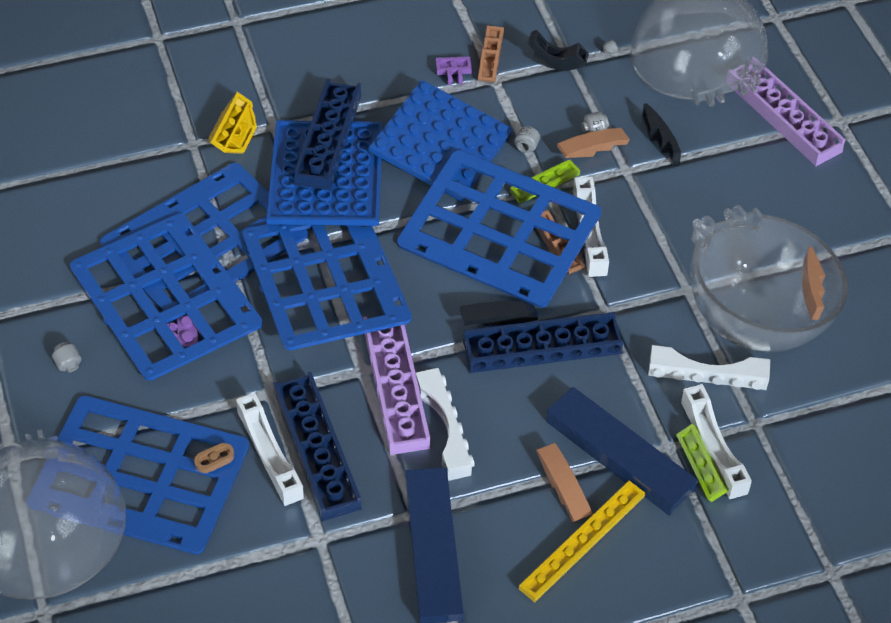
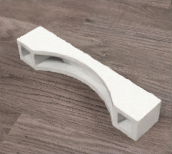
(594, 248)
(747, 373)
(434, 393)
(700, 413)
(280, 471)

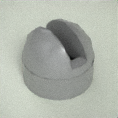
(610, 47)

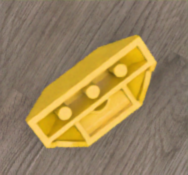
(234, 126)

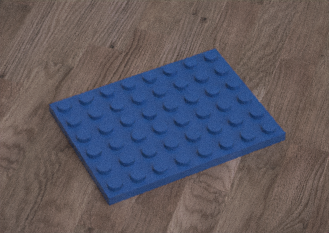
(355, 189)

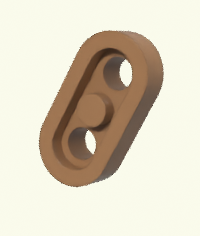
(213, 458)

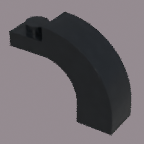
(557, 57)

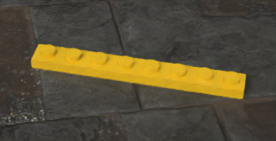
(581, 541)

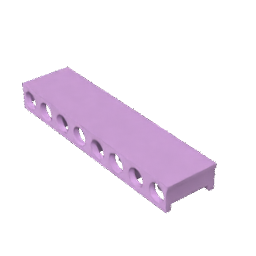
(793, 123)
(397, 390)

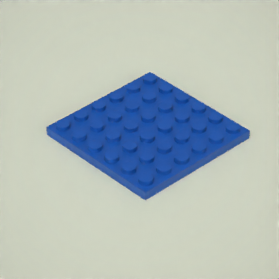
(432, 128)

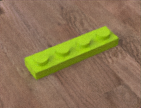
(552, 177)
(702, 463)

